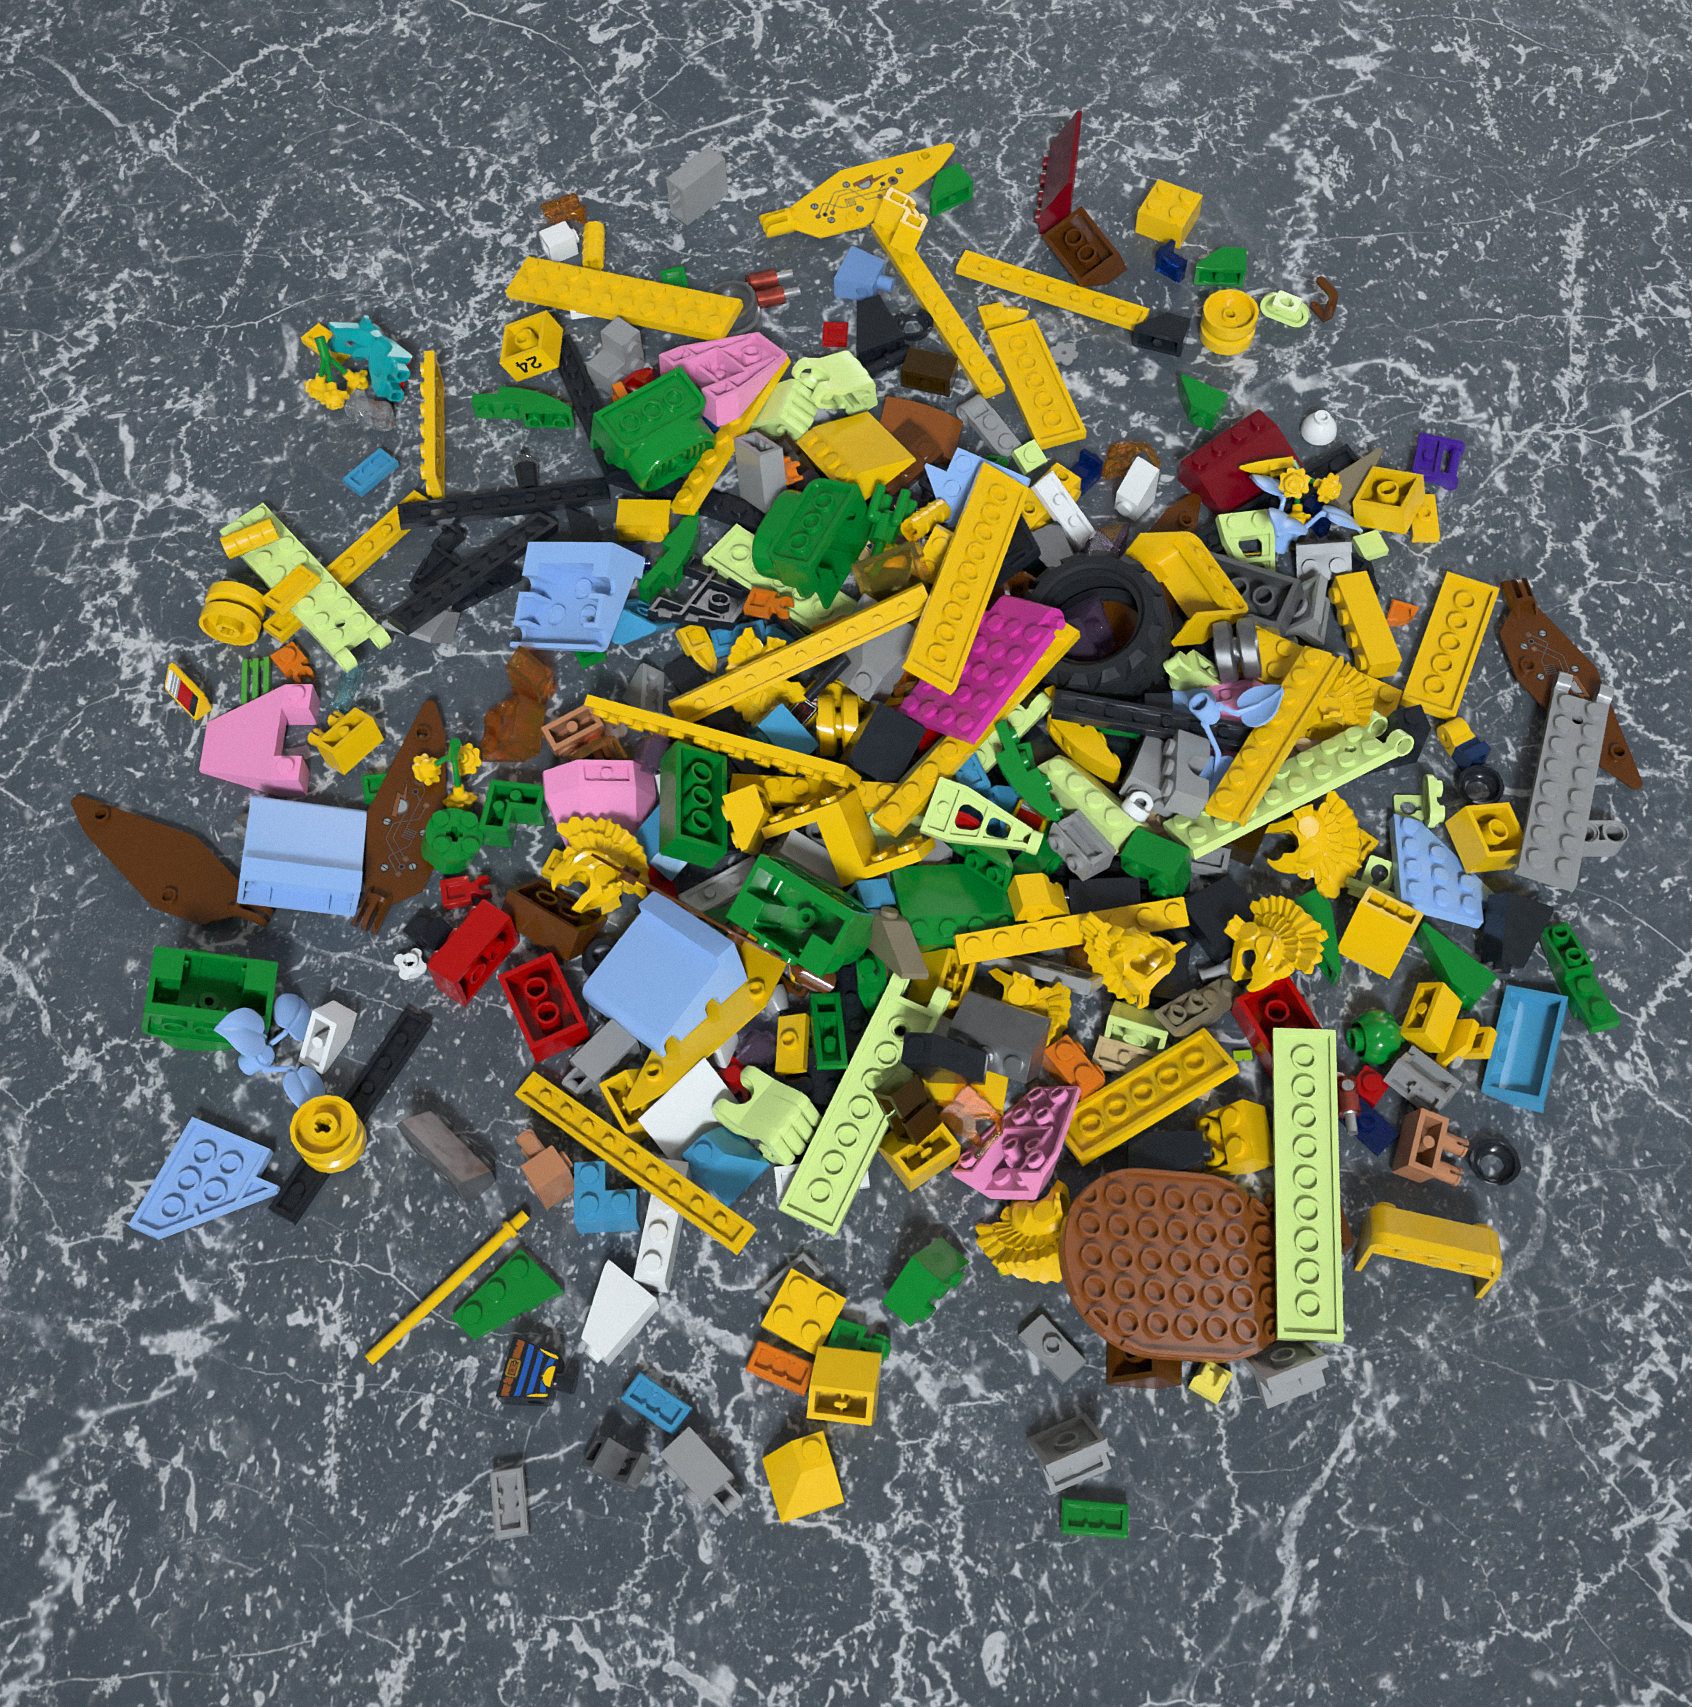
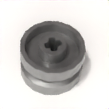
(750, 316)
(1232, 650)

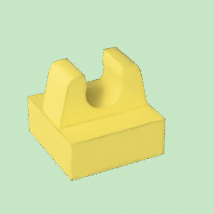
(1210, 1381)

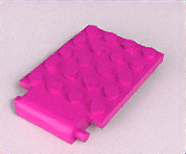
(1000, 658)

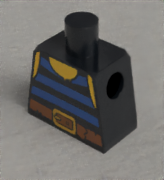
(533, 1376)

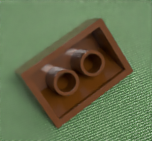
(1085, 250)
(924, 451)
(549, 918)
(1140, 1372)

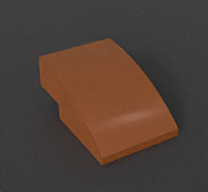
(938, 424)

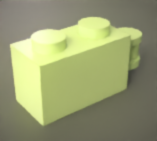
(1191, 671)

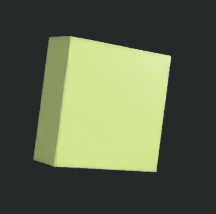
(1370, 545)

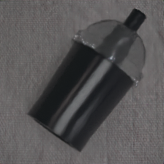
(526, 470)

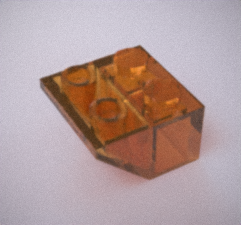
(513, 731)

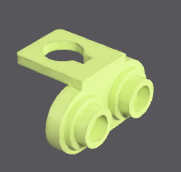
(1285, 308)
(1431, 812)
(1358, 888)

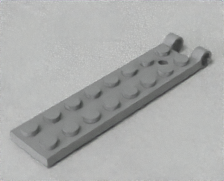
(1563, 785)

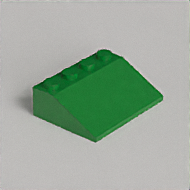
(948, 903)

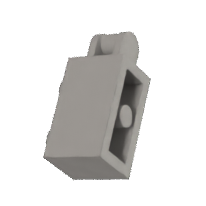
(600, 1058)
(700, 1472)

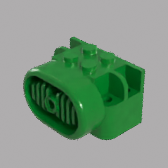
(655, 431)
(812, 538)
(802, 916)
(197, 989)

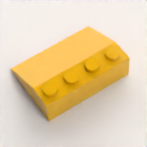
(855, 452)

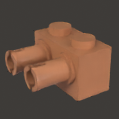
(574, 731)
(1421, 1147)
(546, 1170)

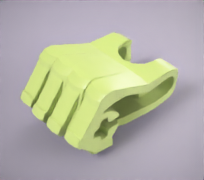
(838, 382)
(786, 411)
(774, 1115)

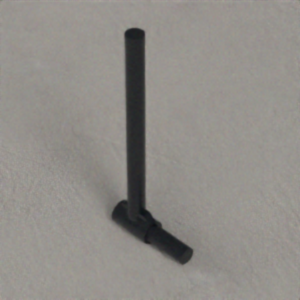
(832, 667)

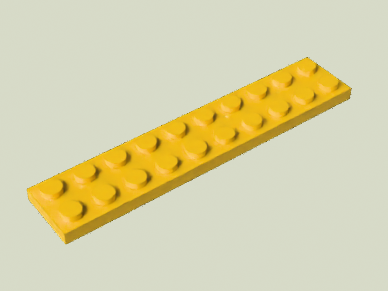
(629, 298)
(965, 579)
(715, 740)

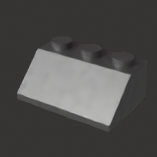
(1005, 1032)
(448, 1155)

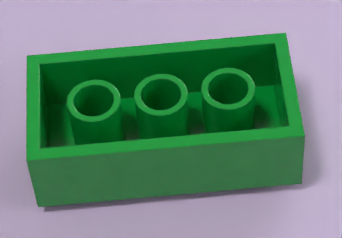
(691, 803)

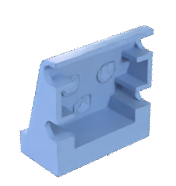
(574, 594)
(302, 856)
(664, 974)

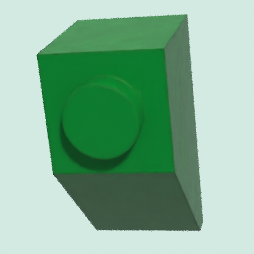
(950, 189)
(1222, 268)
(1201, 402)

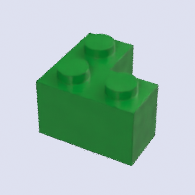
(508, 806)
(1160, 862)
(925, 1279)

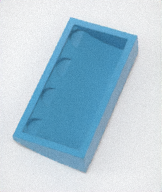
(1525, 1047)

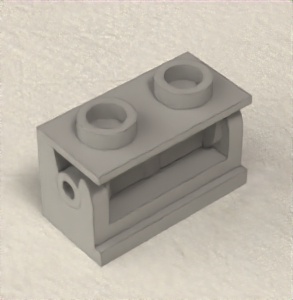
(1081, 845)
(1422, 1081)

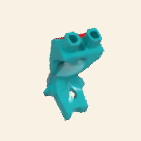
(386, 359)

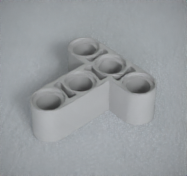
(1597, 840)

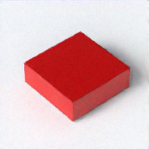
(835, 334)

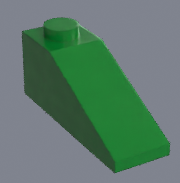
(1321, 911)
(1455, 967)
(827, 1031)

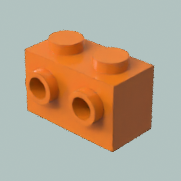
(1070, 1067)

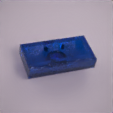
(1373, 1129)

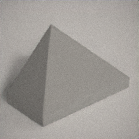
(646, 689)

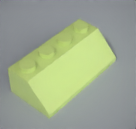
(1081, 790)

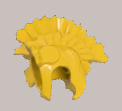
(748, 649)
(1344, 706)
(1325, 844)
(602, 881)
(1281, 939)
(1127, 958)
(1036, 997)
(1028, 1237)

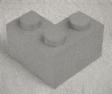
(619, 357)

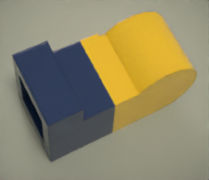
(1462, 743)

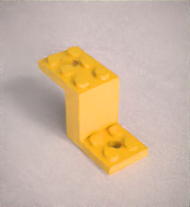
(849, 836)

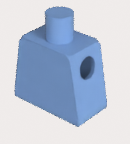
(861, 276)

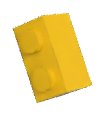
(643, 520)
(1431, 1017)

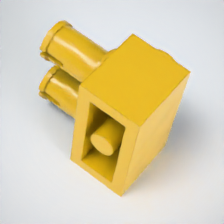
(348, 740)

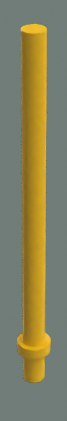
(508, 1230)

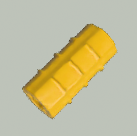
(593, 245)
(925, 520)
(249, 538)

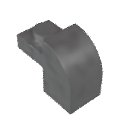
(616, 1463)

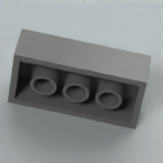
(1269, 594)

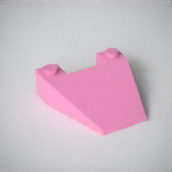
(727, 371)
(249, 742)

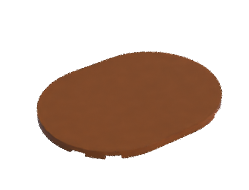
(1172, 1265)

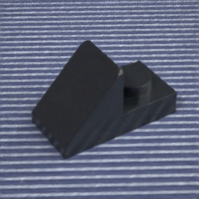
(427, 931)

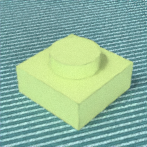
(1029, 457)

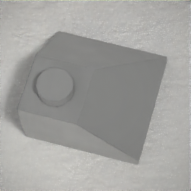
(437, 630)

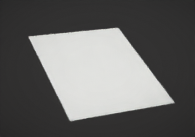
(686, 1110)

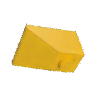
(802, 1477)

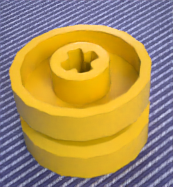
(1228, 322)
(232, 613)
(835, 725)
(328, 1134)

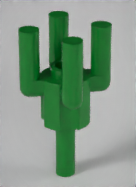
(885, 522)

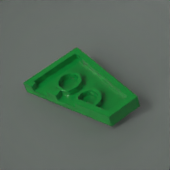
(508, 1293)

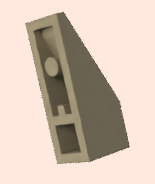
(1353, 478)
(896, 945)

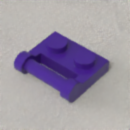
(1429, 457)

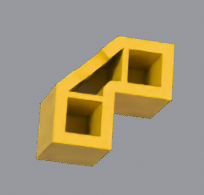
(900, 216)
(1036, 898)

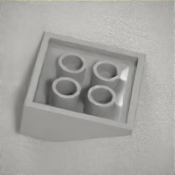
(878, 661)

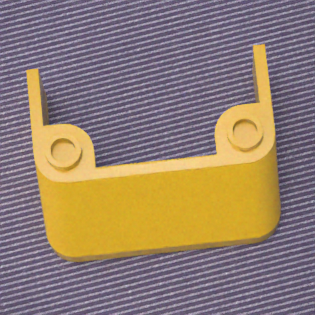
(1192, 579)
(1431, 1242)

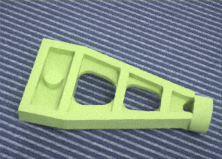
(1248, 526)
(944, 808)

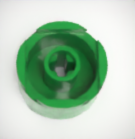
(451, 840)

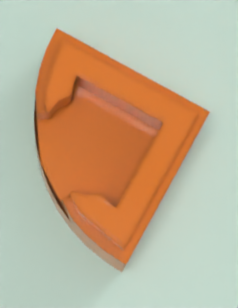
(1401, 613)

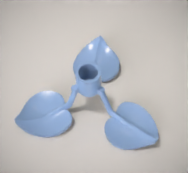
(1288, 528)
(1255, 705)
(245, 1033)

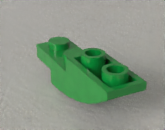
(518, 403)
(677, 550)
(1029, 786)
(987, 862)
(1574, 977)

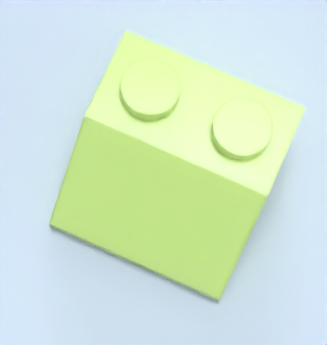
(1136, 1027)

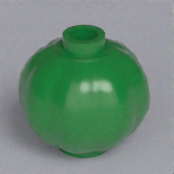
(1376, 1034)

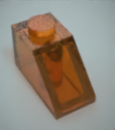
(530, 676)

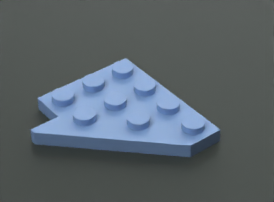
(957, 481)
(1432, 876)
(202, 1180)

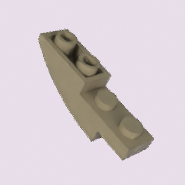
(1199, 1008)

